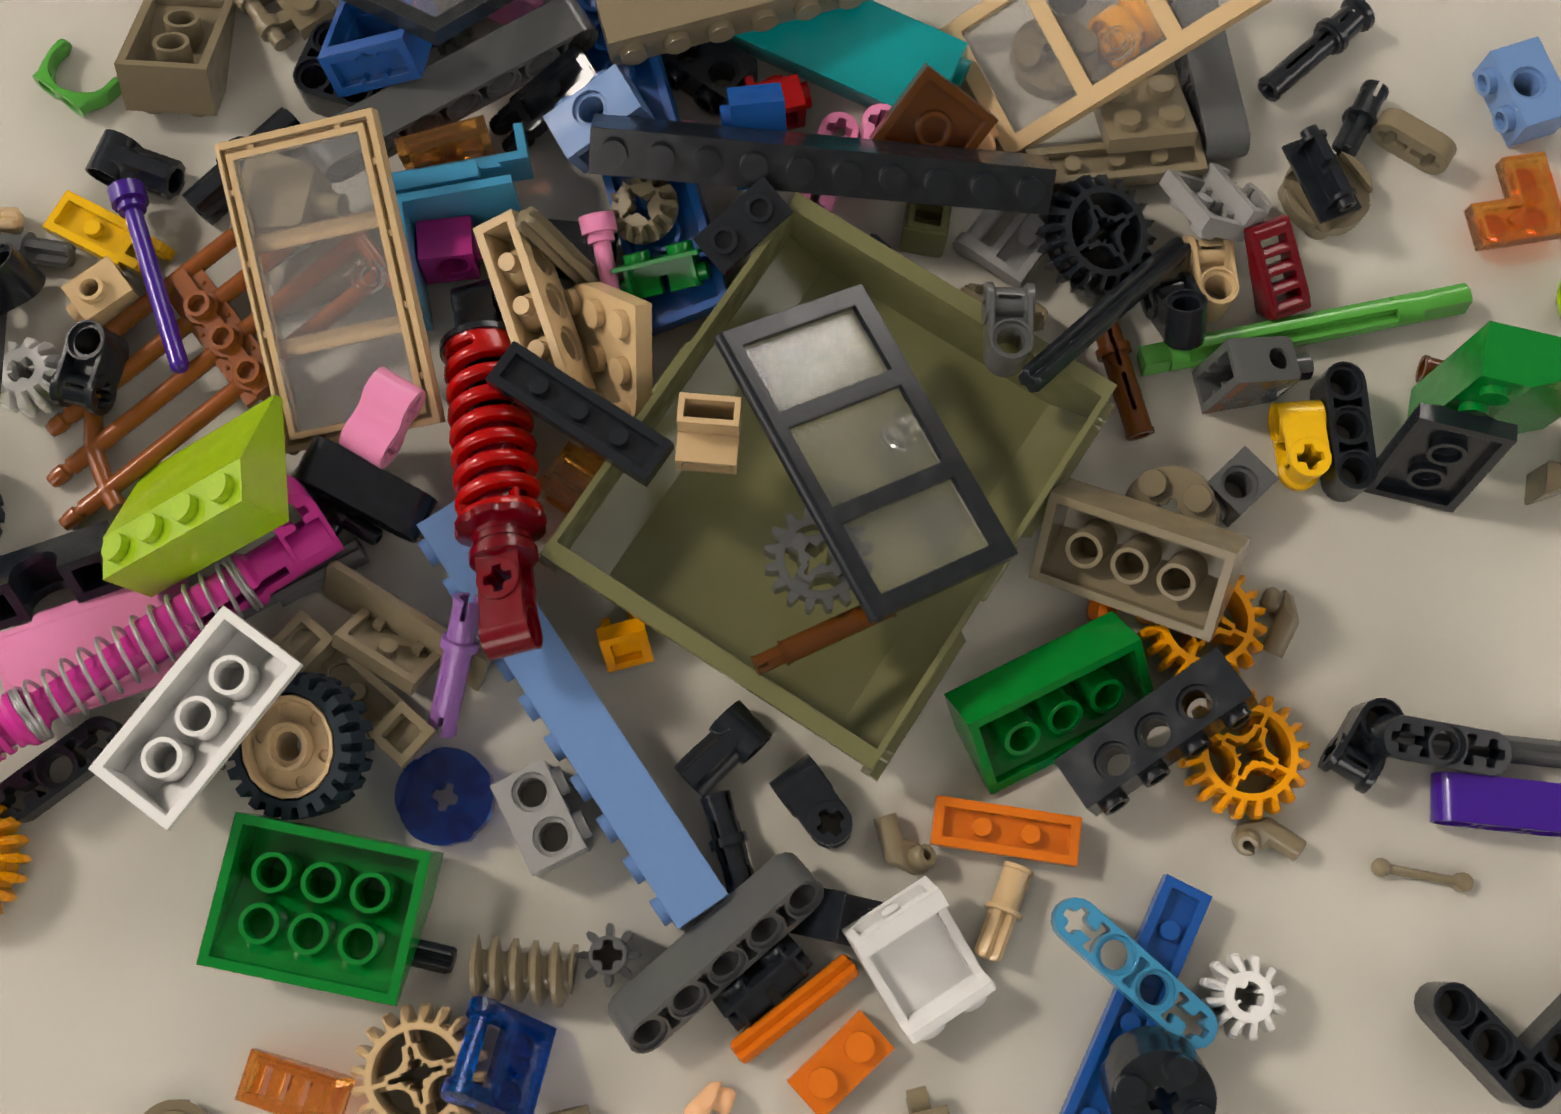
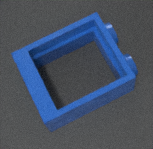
(369, 52)

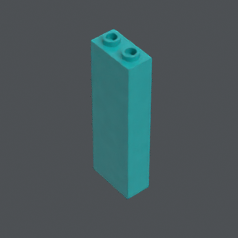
(859, 51)

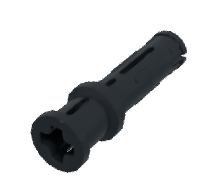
(1328, 38)

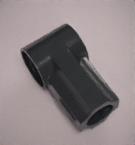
(122, 157)
(731, 741)

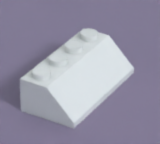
(196, 717)

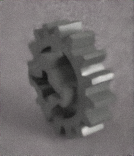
(799, 549)

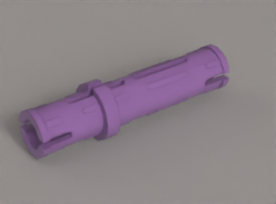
(458, 647)

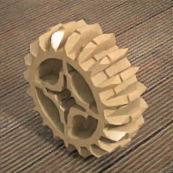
(423, 1097)

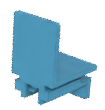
(459, 188)

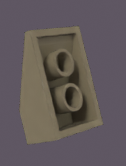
(177, 57)

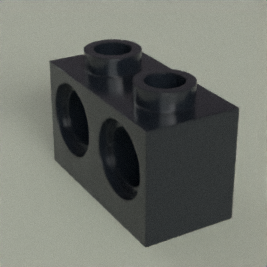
(710, 64)

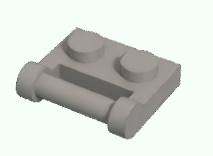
(1012, 254)

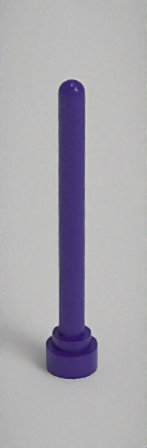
(131, 201)

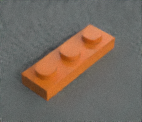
(1005, 831)

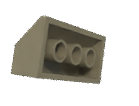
(1138, 558)

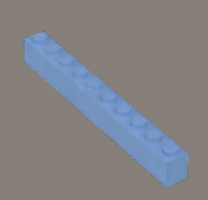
(597, 751)

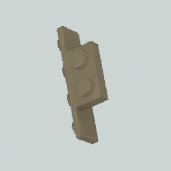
(389, 633)

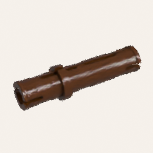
(1114, 354)

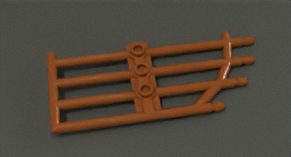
(226, 343)

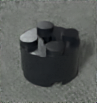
(1153, 1059)

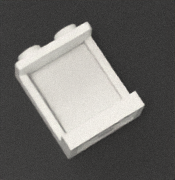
(919, 960)

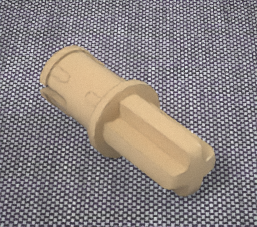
(1003, 911)

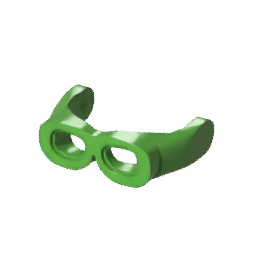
(78, 102)

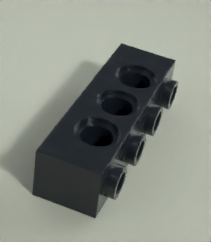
(1166, 706)

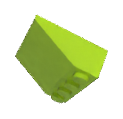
(201, 503)

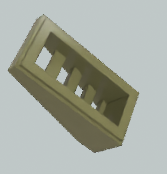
(924, 235)

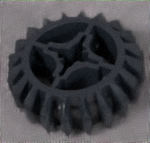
(1074, 218)

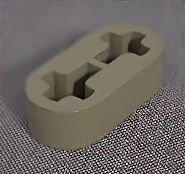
(1413, 141)

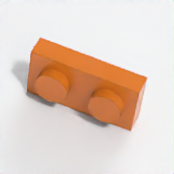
(840, 1064)

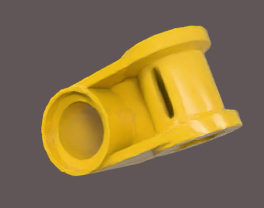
(1299, 434)

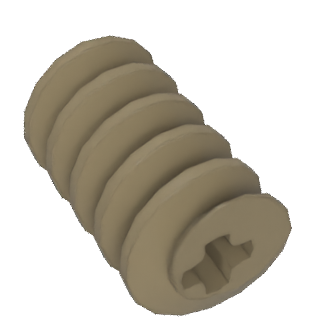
(522, 972)

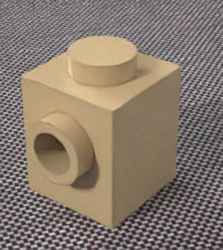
(99, 293)

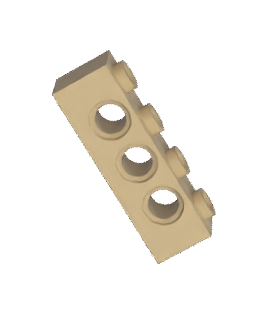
(531, 297)

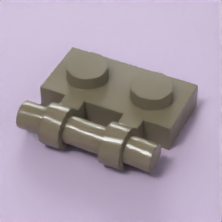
(294, 14)

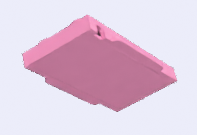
(62, 629)

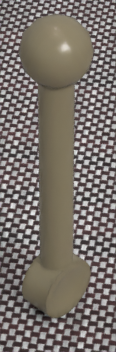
(1460, 881)

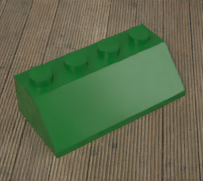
(1049, 699)

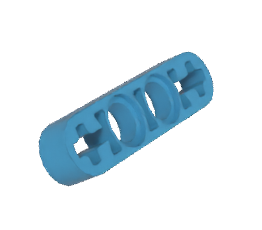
(1135, 969)

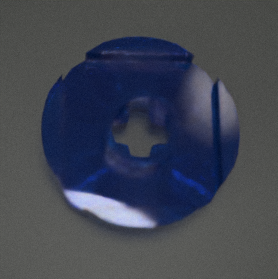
(433, 772)

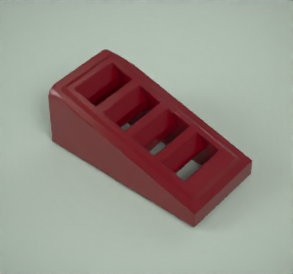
(1294, 282)

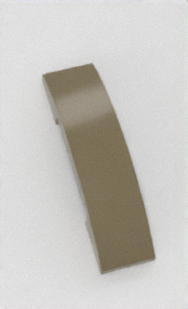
(395, 723)

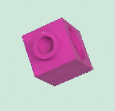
(448, 250)

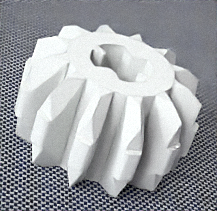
(28, 376)
(1228, 1010)

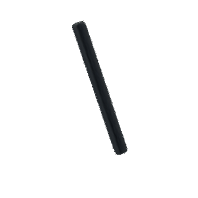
(1103, 315)

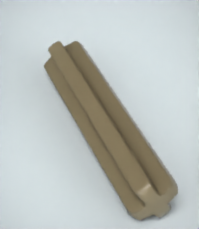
(556, 246)

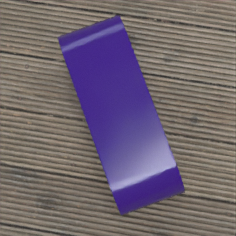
(1495, 803)

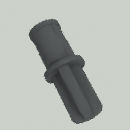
(41, 250)

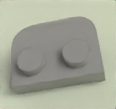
(1215, 202)

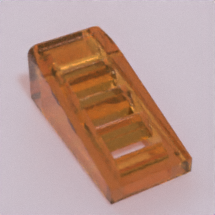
(326, 1095)

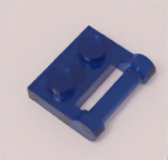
(516, 1062)

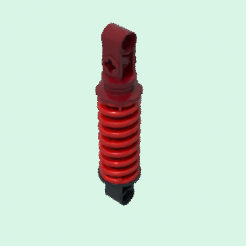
(492, 475)

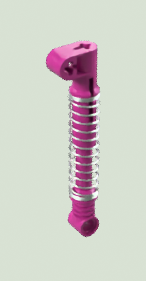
(167, 629)

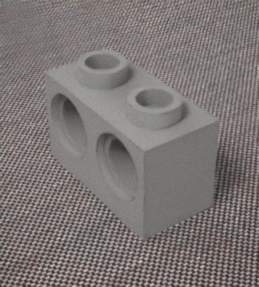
(531, 823)

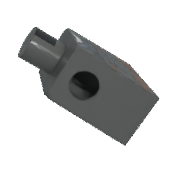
(1249, 372)

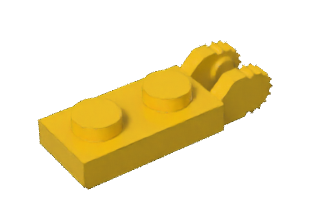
(98, 232)

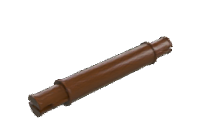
(813, 639)

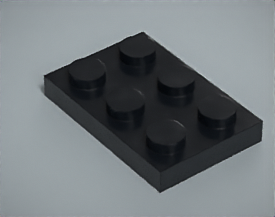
(1441, 456)

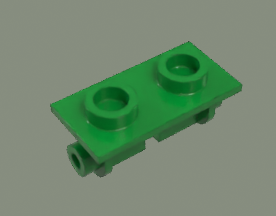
(680, 264)

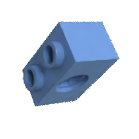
(1520, 91)
(573, 115)

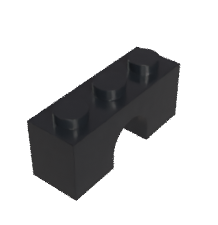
(49, 566)

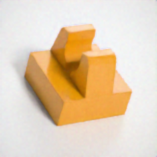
(624, 643)

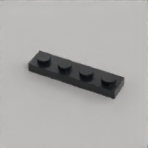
(580, 413)

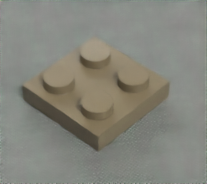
(1147, 117)

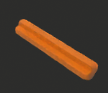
(794, 1008)

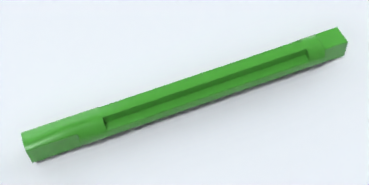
(1318, 325)

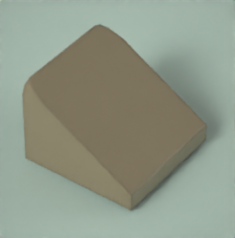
(1543, 482)

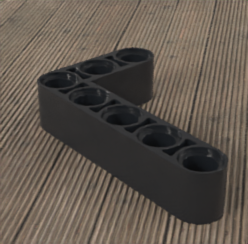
(1505, 1051)

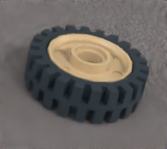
(330, 757)

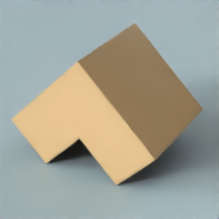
(708, 433)

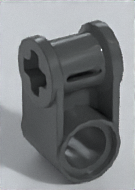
(1007, 319)

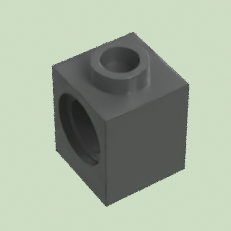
(1249, 475)

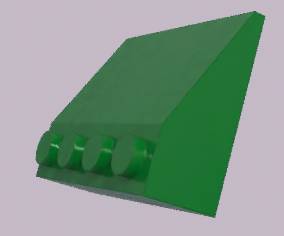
(1499, 375)
(319, 908)

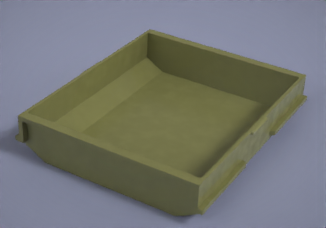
(694, 542)

